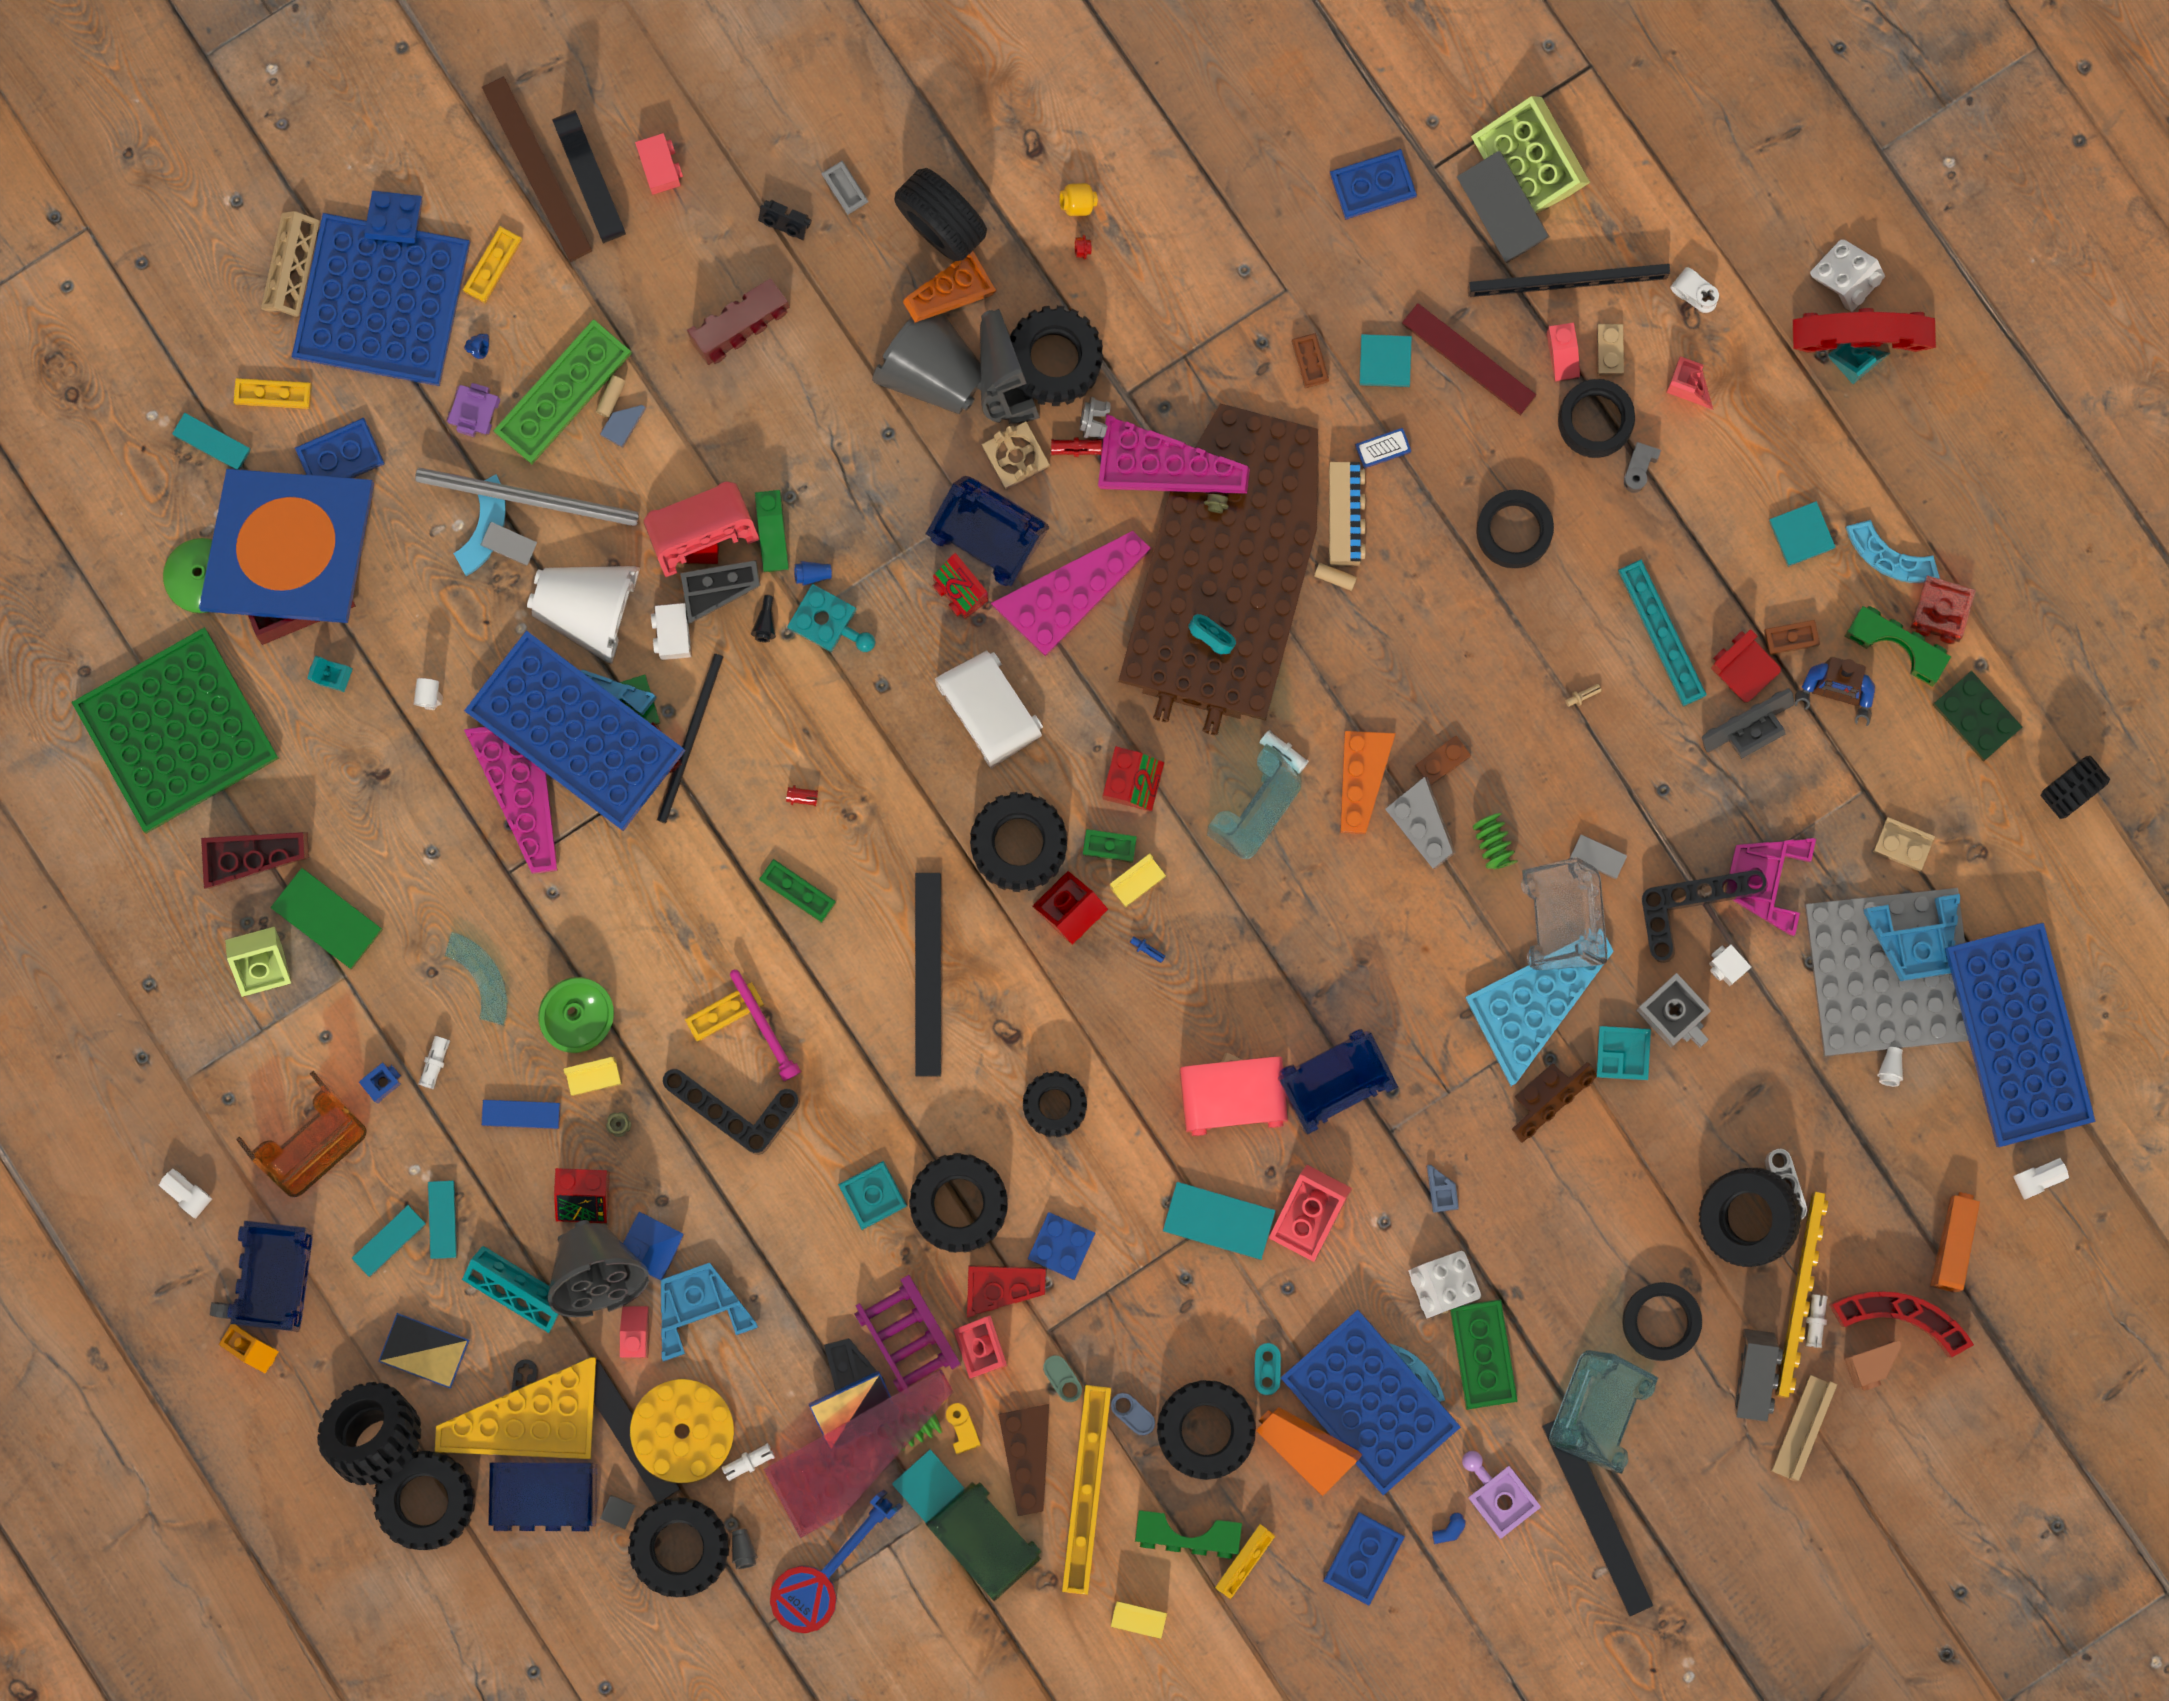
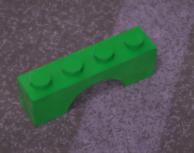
(1926, 660)
(1221, 1537)

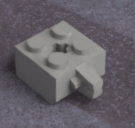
(1673, 1027)

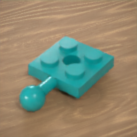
(828, 634)

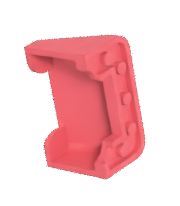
(698, 524)
(1233, 1094)

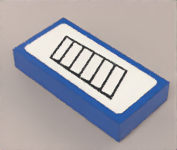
(1383, 448)

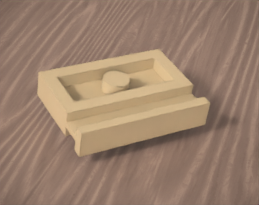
(1903, 844)

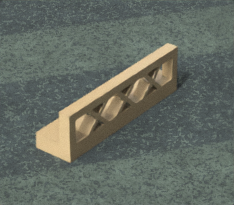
(282, 261)
(1803, 1428)

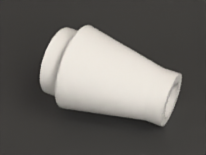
(1891, 1069)

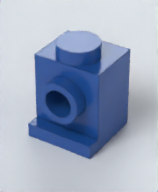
(371, 1082)

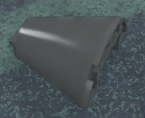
(931, 365)
(1001, 374)

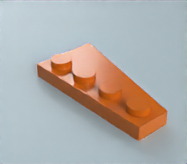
(950, 289)
(1363, 771)

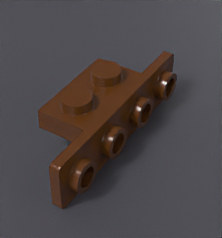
(1548, 1095)

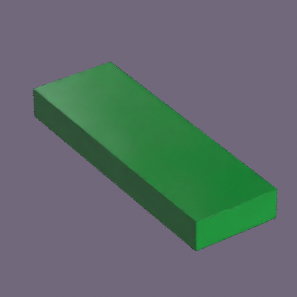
(797, 890)

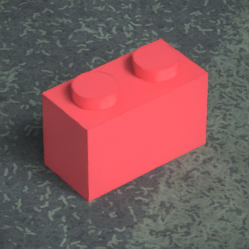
(658, 163)

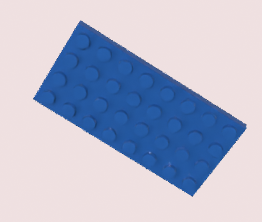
(574, 730)
(2020, 1035)

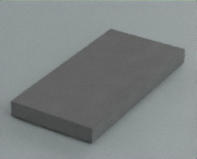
(1503, 206)

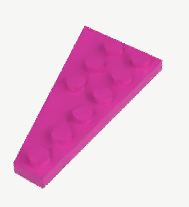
(1154, 462)

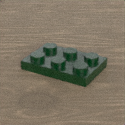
(1977, 716)

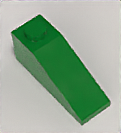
(771, 530)

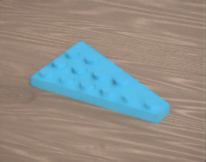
(1525, 1011)

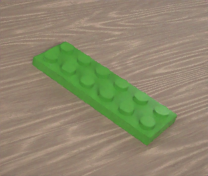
(562, 391)

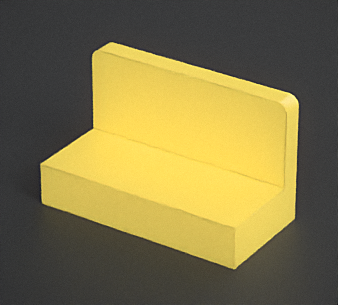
(1137, 880)
(592, 1076)
(1138, 1619)

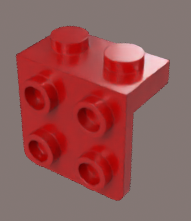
(1745, 666)

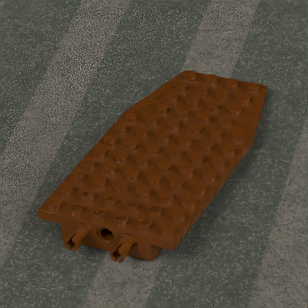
(1231, 567)

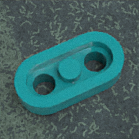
(1212, 634)
(1267, 1369)

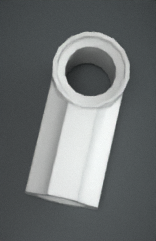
(427, 694)
(2036, 1180)
(190, 1196)

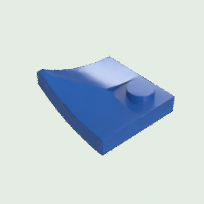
(653, 1244)

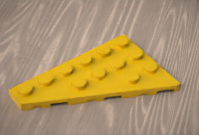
(535, 1421)

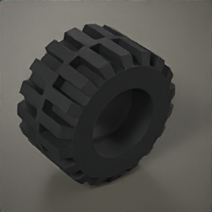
(2075, 787)
(1038, 1088)

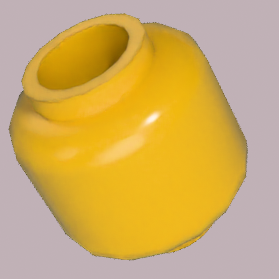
(1078, 199)

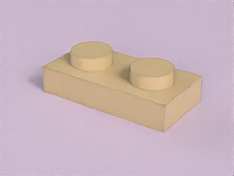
(1610, 349)

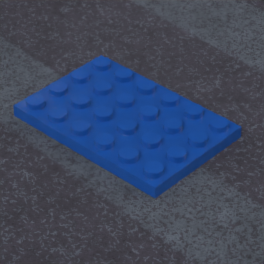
(1371, 1401)

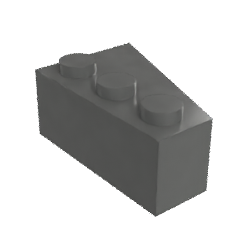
(717, 586)
(1758, 1375)

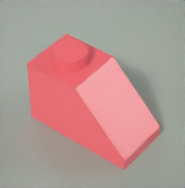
(1563, 351)
(634, 1332)

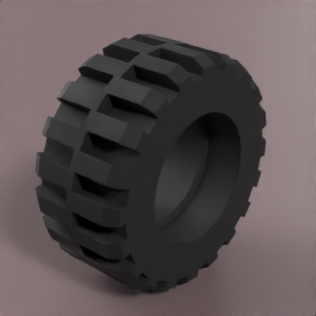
(1075, 329)
(1018, 807)
(923, 1198)
(1233, 1406)
(386, 1450)
(449, 1525)
(643, 1547)

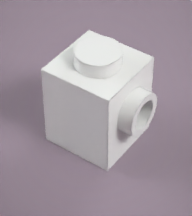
(1728, 964)

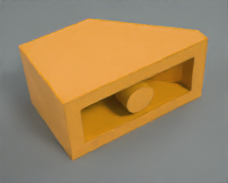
(248, 1348)

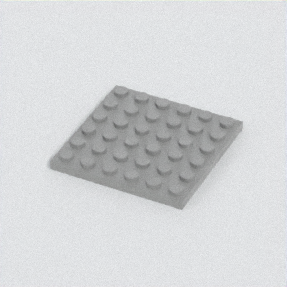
(1857, 988)

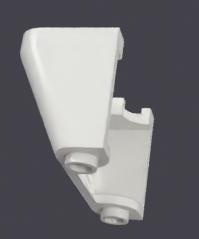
(989, 707)

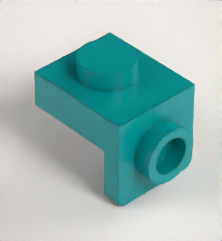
(329, 674)

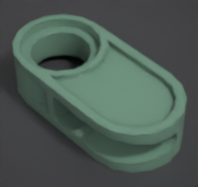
(1059, 1374)

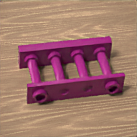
(919, 1313)

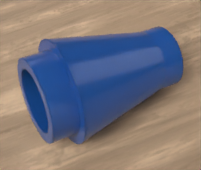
(811, 572)

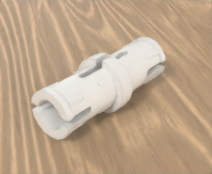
(1294, 759)
(434, 1062)
(1816, 1321)
(748, 1462)

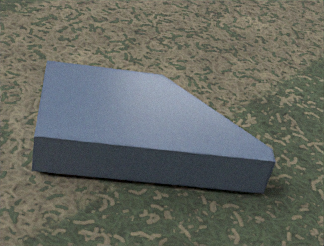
(622, 425)
(1442, 1191)

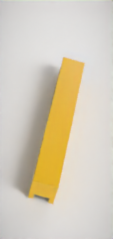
(1086, 1489)

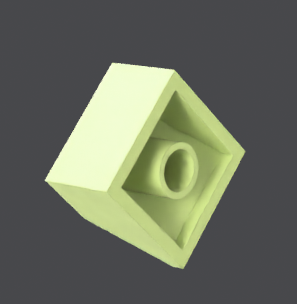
(257, 961)

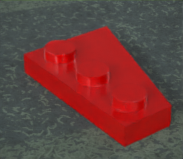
(1001, 1286)

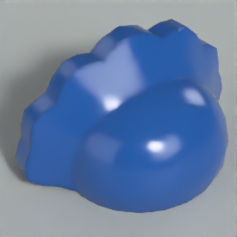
(478, 346)

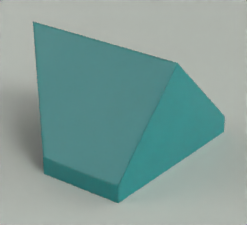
(1856, 361)

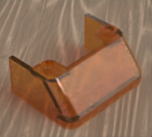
(314, 1147)

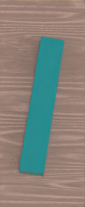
(1662, 633)

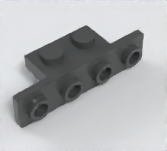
(1752, 728)

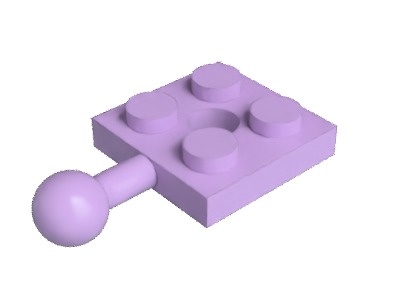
(1502, 1484)

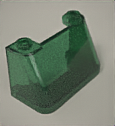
(983, 1541)

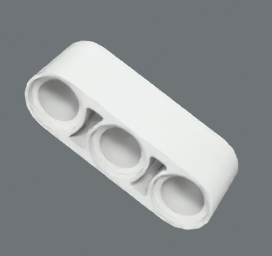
(1787, 1172)

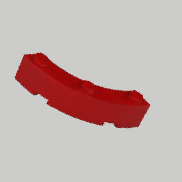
(1864, 329)
(1907, 1308)

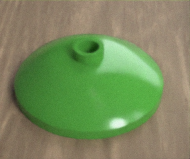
(179, 573)
(583, 1027)

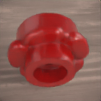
(1082, 247)

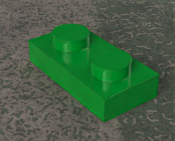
(1109, 845)

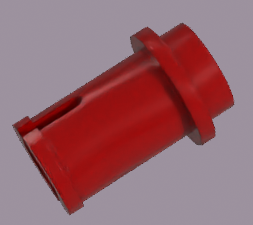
(799, 796)

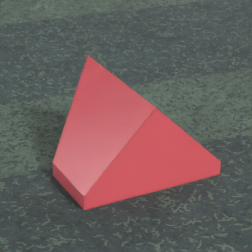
(1689, 383)

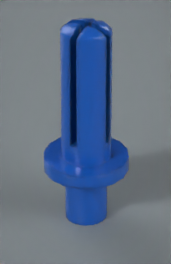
(1147, 949)

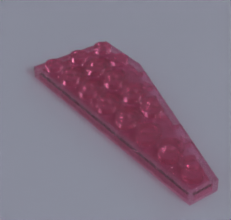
(840, 1466)

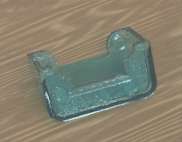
(1247, 834)
(1599, 1408)

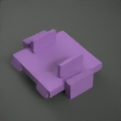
(473, 409)

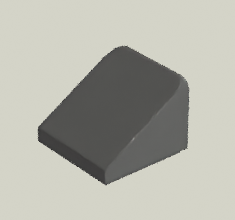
(617, 1512)

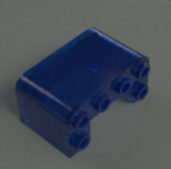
(272, 1276)
(542, 1496)

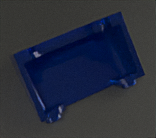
(988, 528)
(1336, 1080)

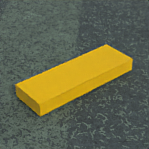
(492, 264)
(272, 393)
(720, 1014)
(1245, 1561)

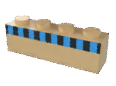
(1344, 514)

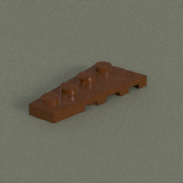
(1026, 1452)

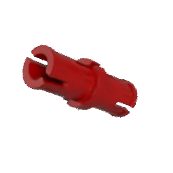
(1076, 447)

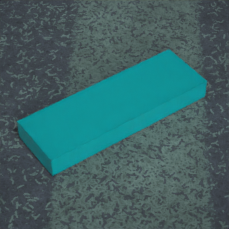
(211, 441)
(442, 1219)
(388, 1241)

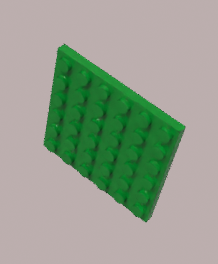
(175, 730)

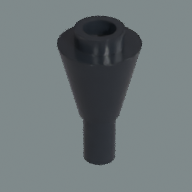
(764, 626)

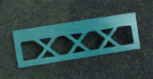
(516, 1284)

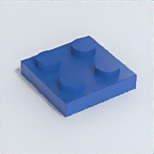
(393, 217)
(1061, 1246)

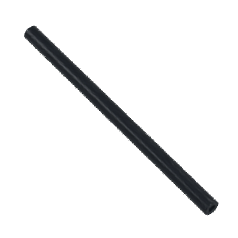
(690, 737)

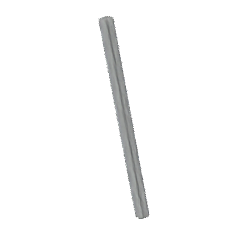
(526, 496)

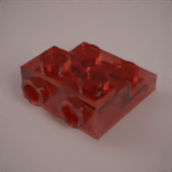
(1942, 610)

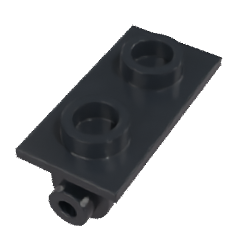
(774, 216)

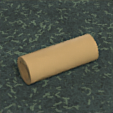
(610, 396)
(1335, 576)

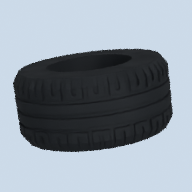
(940, 214)
(1716, 1226)

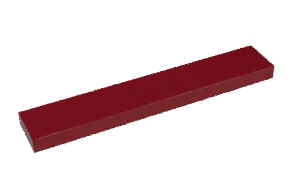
(1469, 359)

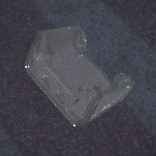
(1566, 915)

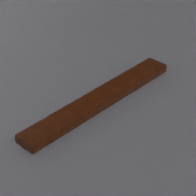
(537, 169)

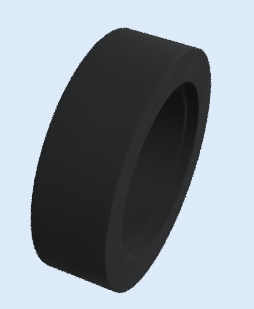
(1531, 503)
(1693, 1315)

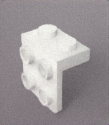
(1849, 273)
(1444, 1284)

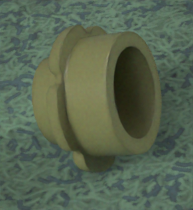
(1216, 503)
(618, 1117)

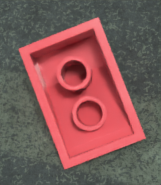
(1310, 1212)

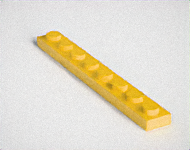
(1800, 1306)

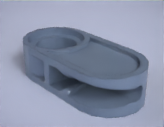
(1137, 1417)

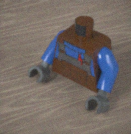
(1842, 682)

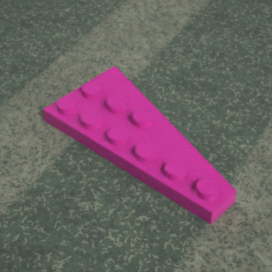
(1060, 600)
(522, 795)

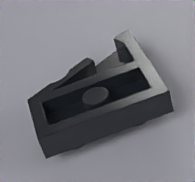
(847, 1363)

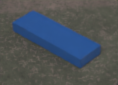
(521, 1114)

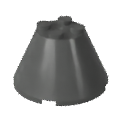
(594, 1272)

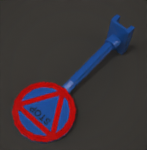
(805, 1596)

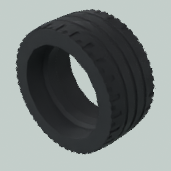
(1608, 390)

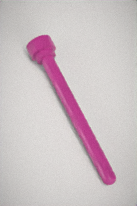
(787, 1068)

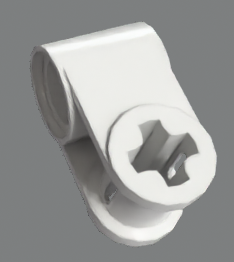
(1693, 289)

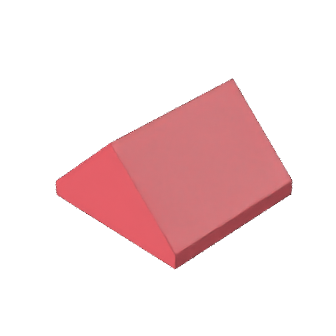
(980, 1347)

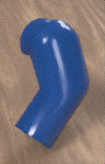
(1452, 1531)

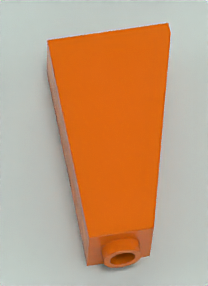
(1955, 1244)
(1308, 1449)

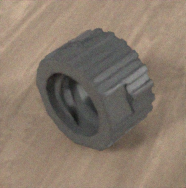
(219, 1310)

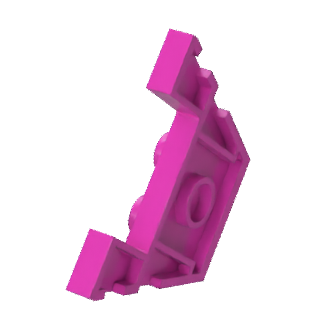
(1769, 860)

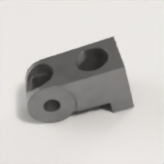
(1636, 476)

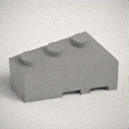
(1422, 823)

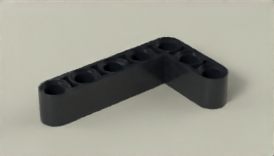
(589, 176)
(1692, 899)
(729, 1115)

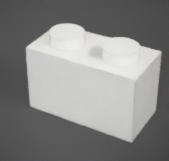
(672, 631)

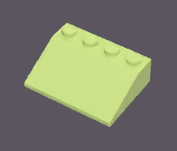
(1534, 153)

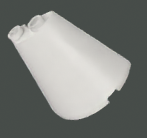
(584, 604)

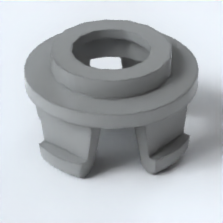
(1091, 427)

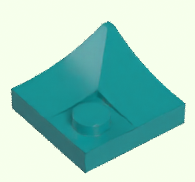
(1623, 1053)

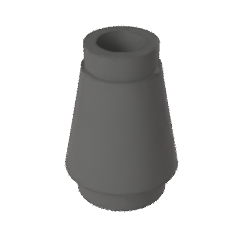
(742, 1550)

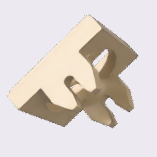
(1021, 431)

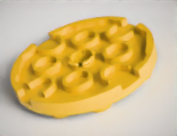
(685, 1458)

